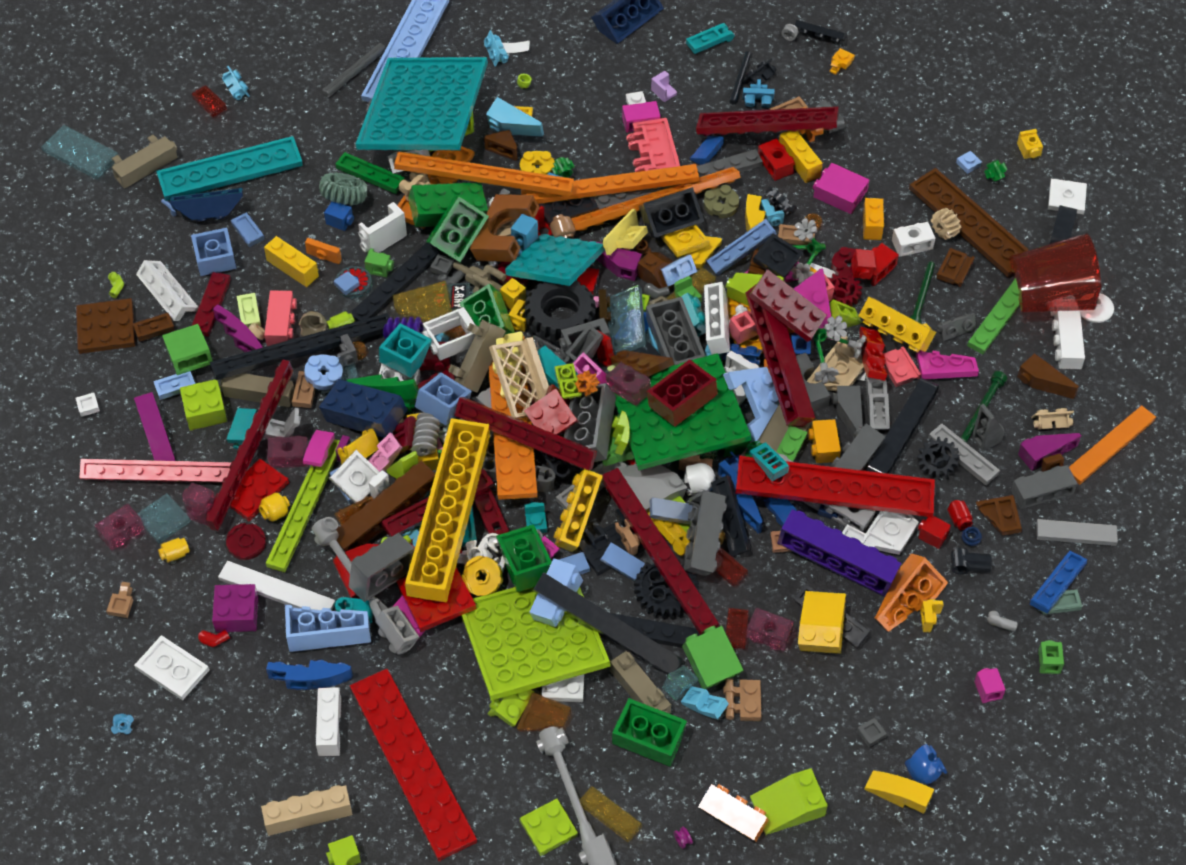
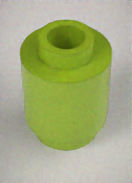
(340, 320)

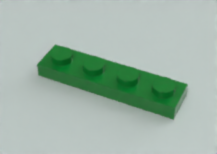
(369, 172)

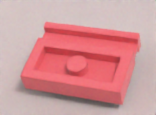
(900, 367)

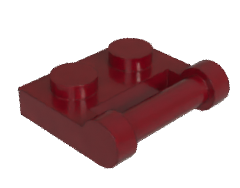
(404, 433)

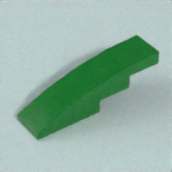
(406, 389)

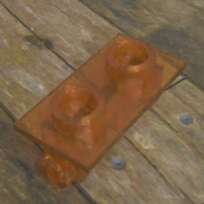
(344, 514)

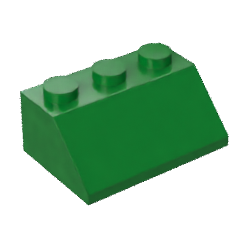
(489, 306)
(649, 732)

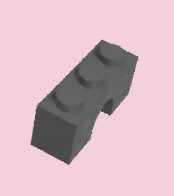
(817, 392)

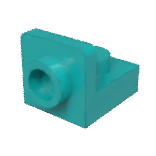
(536, 515)

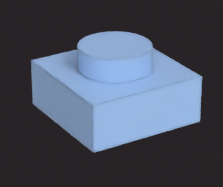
(968, 162)

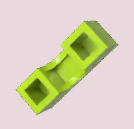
(343, 852)

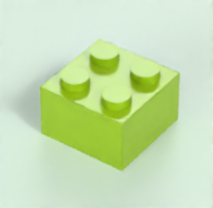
(203, 404)

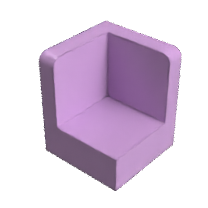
(661, 87)

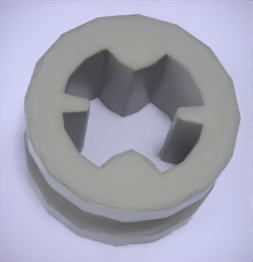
(786, 32)

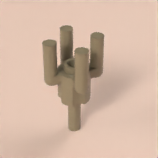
(480, 277)

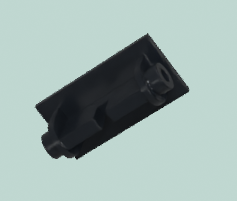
(764, 70)

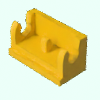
(364, 445)

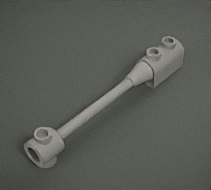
(391, 620)
(595, 848)

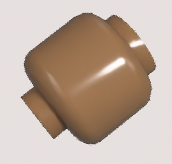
(562, 226)

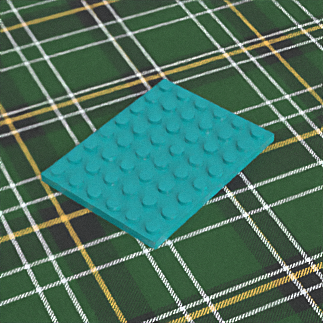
(422, 104)

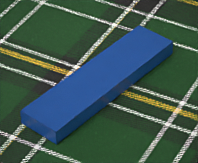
(1058, 582)

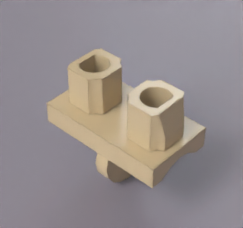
(417, 179)

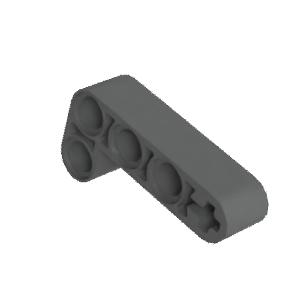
(544, 476)

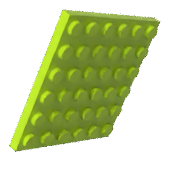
(526, 653)

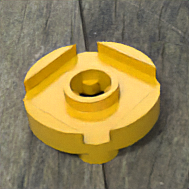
(537, 158)
(471, 574)

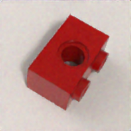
(776, 159)

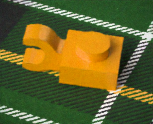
(841, 59)

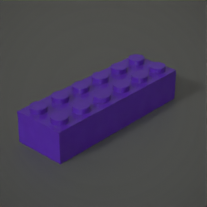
(838, 552)

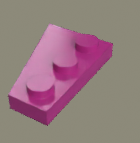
(941, 366)

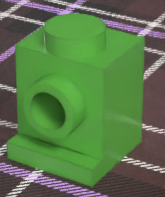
(378, 263)
(1051, 657)

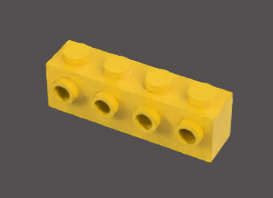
(897, 324)
(578, 510)

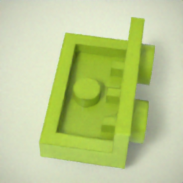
(510, 707)

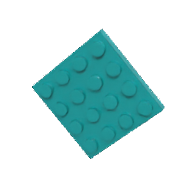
(555, 259)

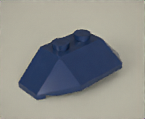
(208, 204)

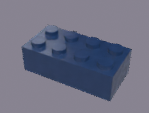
(363, 408)

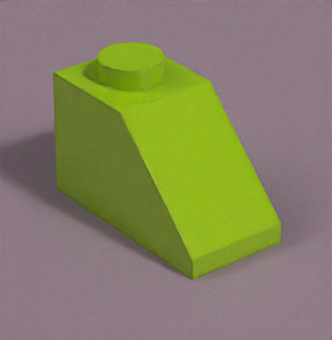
(847, 313)

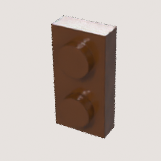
(153, 327)

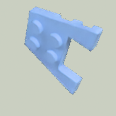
(760, 395)

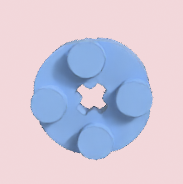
(327, 363)

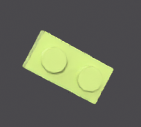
(248, 309)

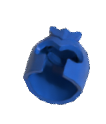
(925, 766)

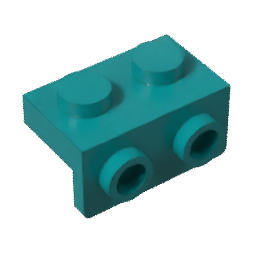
(695, 312)

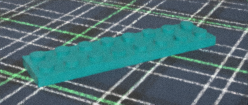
(229, 168)

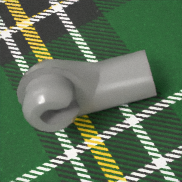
(995, 619)

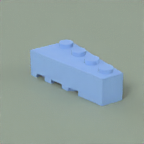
(325, 628)

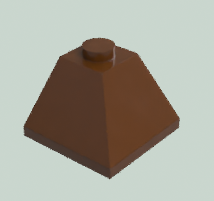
(650, 269)

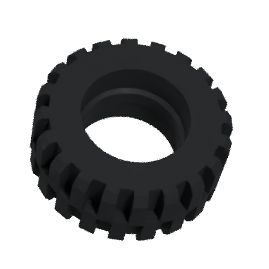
(551, 296)

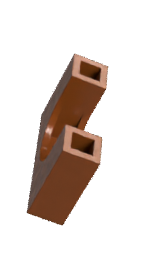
(501, 211)

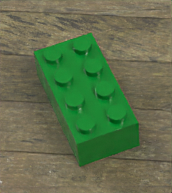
(432, 200)

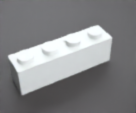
(716, 318)
(1068, 339)

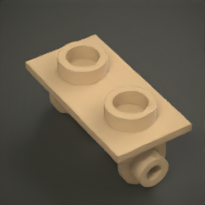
(1060, 417)

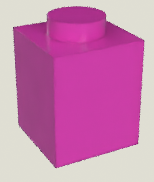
(989, 685)

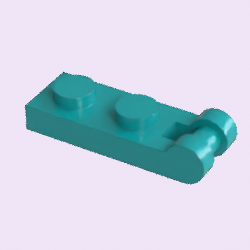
(709, 38)

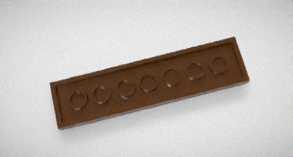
(976, 225)

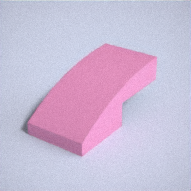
(387, 453)

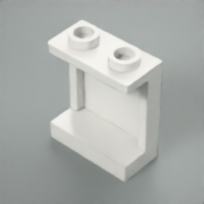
(384, 232)

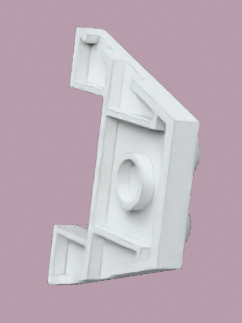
(887, 533)

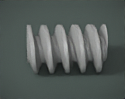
(425, 434)

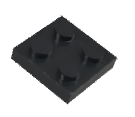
(777, 256)

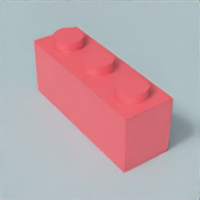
(280, 317)

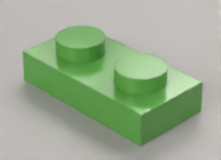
(792, 442)

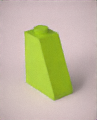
(740, 284)

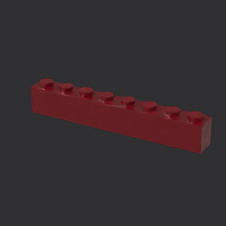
(782, 366)

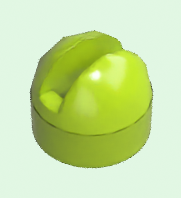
(526, 81)

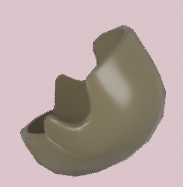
(312, 323)

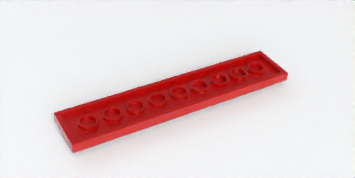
(839, 487)
(413, 765)

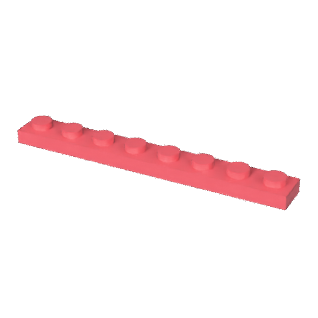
(154, 470)

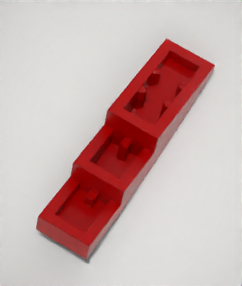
(872, 354)

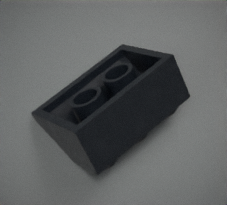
(671, 213)

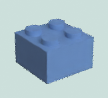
(213, 251)
(441, 397)

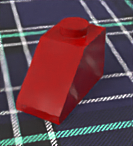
(885, 261)

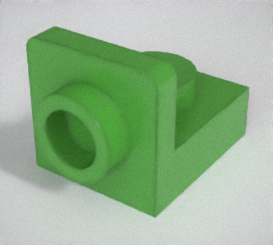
(685, 286)

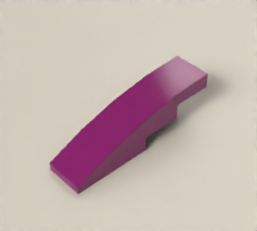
(242, 336)
(154, 428)

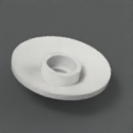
(1103, 310)

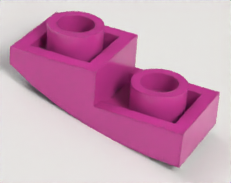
(318, 448)

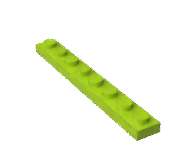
(301, 512)

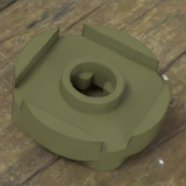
(725, 194)

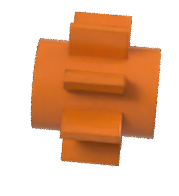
(587, 382)

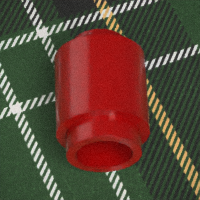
(960, 514)

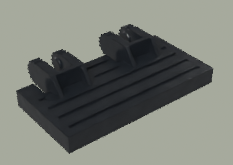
(598, 545)

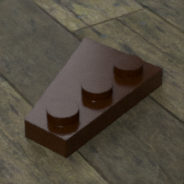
(641, 362)

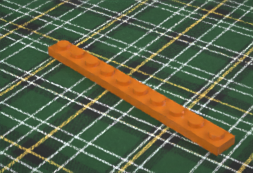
(483, 173)
(622, 183)
(615, 211)

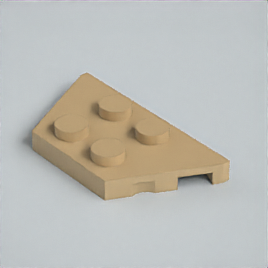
(843, 360)

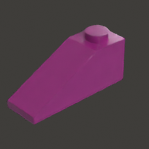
(1039, 447)

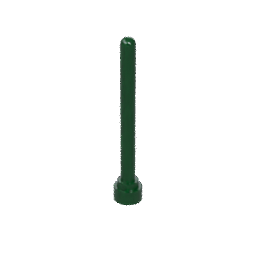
(923, 291)
(997, 380)

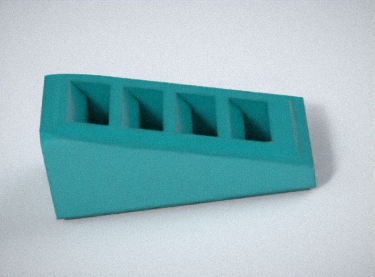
(773, 474)

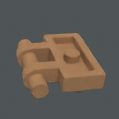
(750, 699)

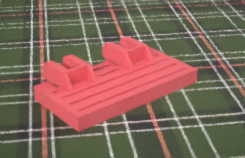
(654, 145)

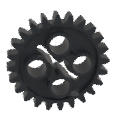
(668, 603)

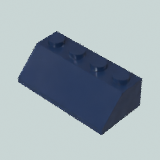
(624, 17)

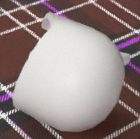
(699, 478)

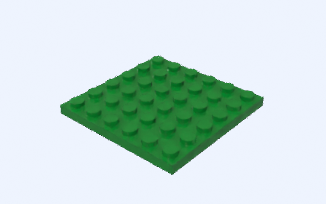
(707, 429)

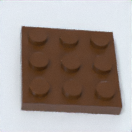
(105, 326)

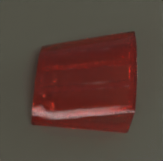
(1058, 276)

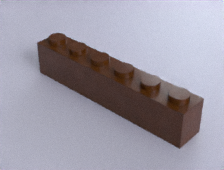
(402, 494)

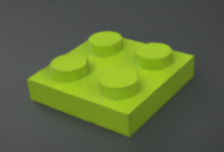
(548, 827)

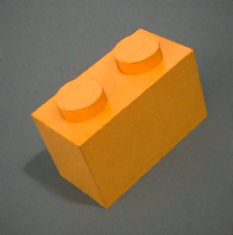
(873, 219)
(825, 441)

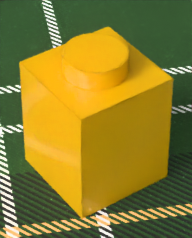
(512, 292)

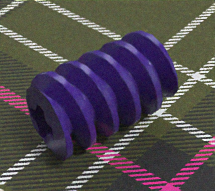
(416, 325)

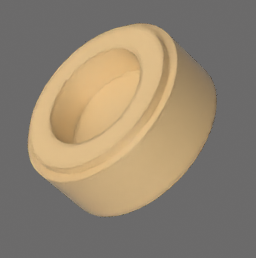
(257, 330)

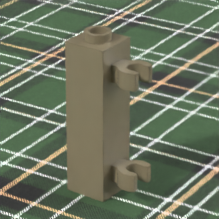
(144, 161)
(478, 356)
(253, 388)
(638, 683)

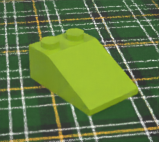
(791, 801)

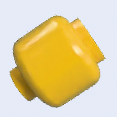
(274, 507)

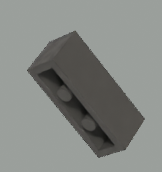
(860, 450)
(1043, 486)

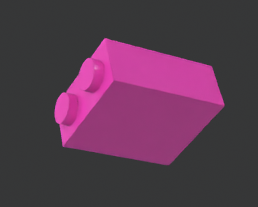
(840, 188)

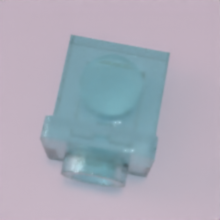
(679, 681)

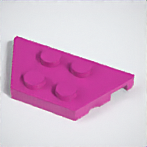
(815, 291)

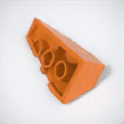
(912, 585)

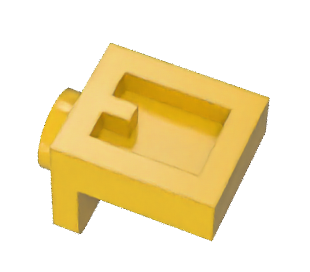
(517, 316)
(928, 613)

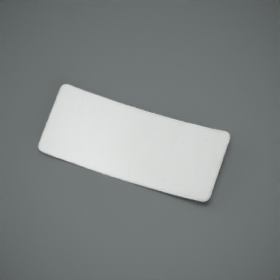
(516, 47)

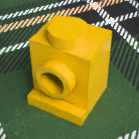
(1029, 144)

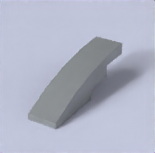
(877, 403)

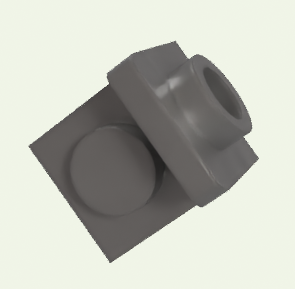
(348, 352)

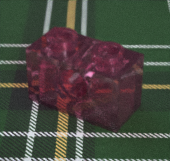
(628, 383)
(280, 457)
(198, 502)
(109, 527)
(764, 620)

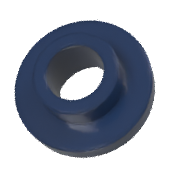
(974, 532)

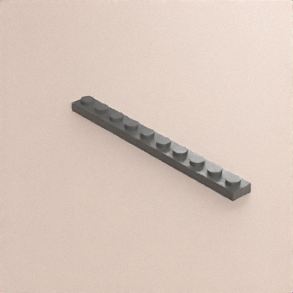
(742, 162)

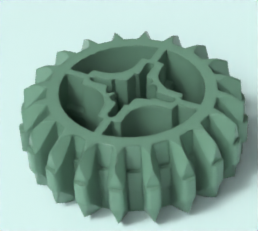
(343, 188)

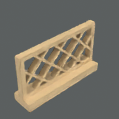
(534, 373)

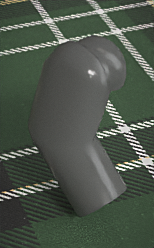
(654, 292)

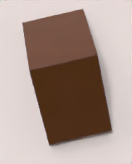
(502, 144)

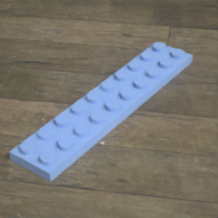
(409, 37)

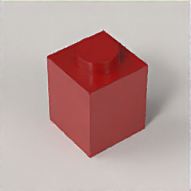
(863, 264)
(933, 531)

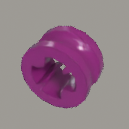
(682, 837)

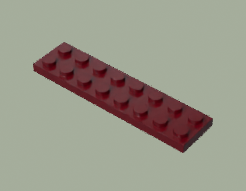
(768, 120)

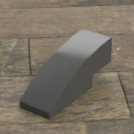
(587, 342)

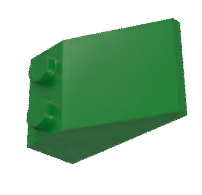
(524, 556)

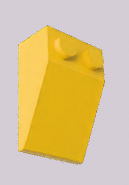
(822, 622)

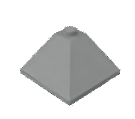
(653, 482)

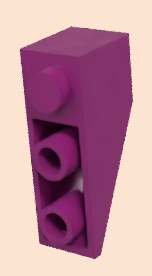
(621, 263)

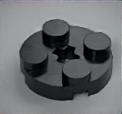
(777, 198)

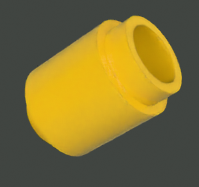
(173, 549)

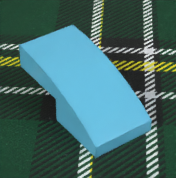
(704, 703)

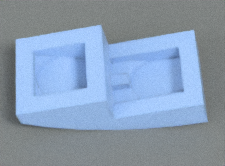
(678, 270)

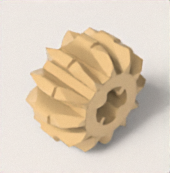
(946, 223)

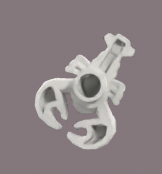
(473, 551)

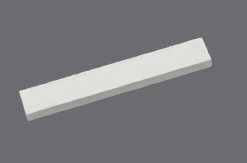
(274, 588)

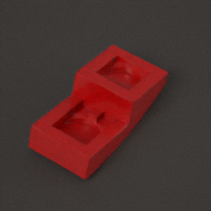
(589, 279)

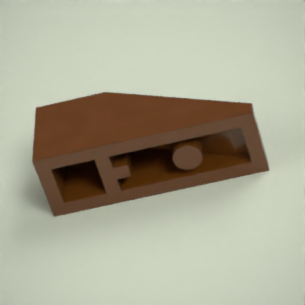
(1044, 377)

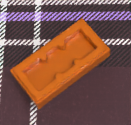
(323, 251)

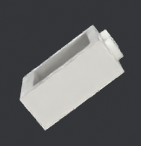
(445, 323)

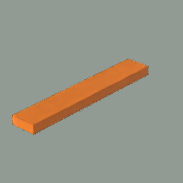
(1111, 444)

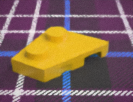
(705, 253)

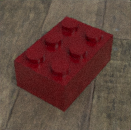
(682, 392)

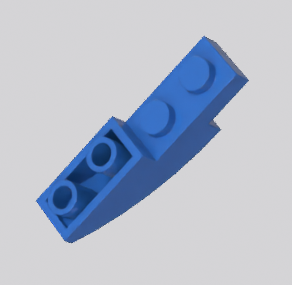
(318, 675)

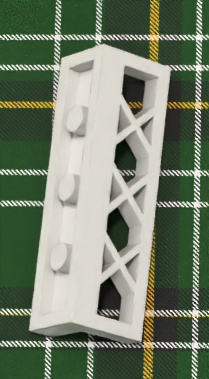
(166, 289)

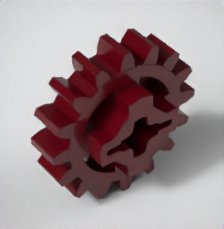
(844, 287)

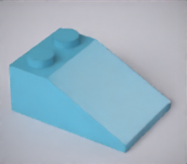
(505, 117)

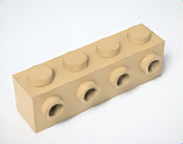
(306, 810)

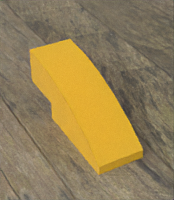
(753, 214)
(899, 790)

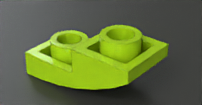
(566, 381)
(621, 432)

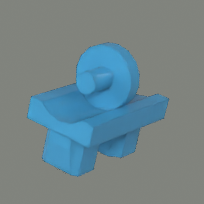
(758, 92)

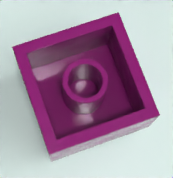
(235, 608)

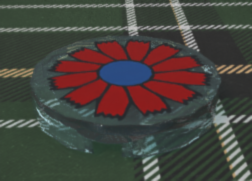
(362, 276)

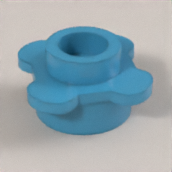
(122, 718)

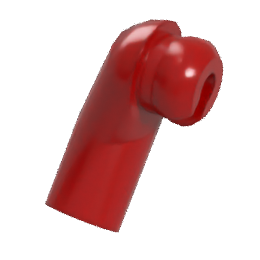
(213, 639)

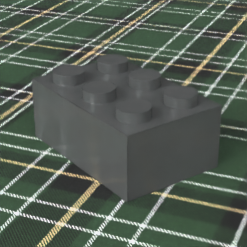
(380, 567)

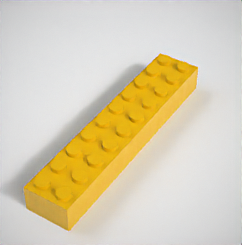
(447, 511)

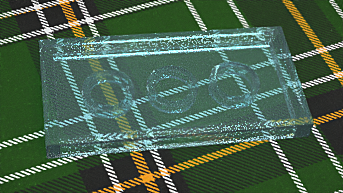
(79, 152)
(627, 320)

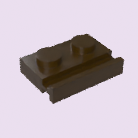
(604, 303)

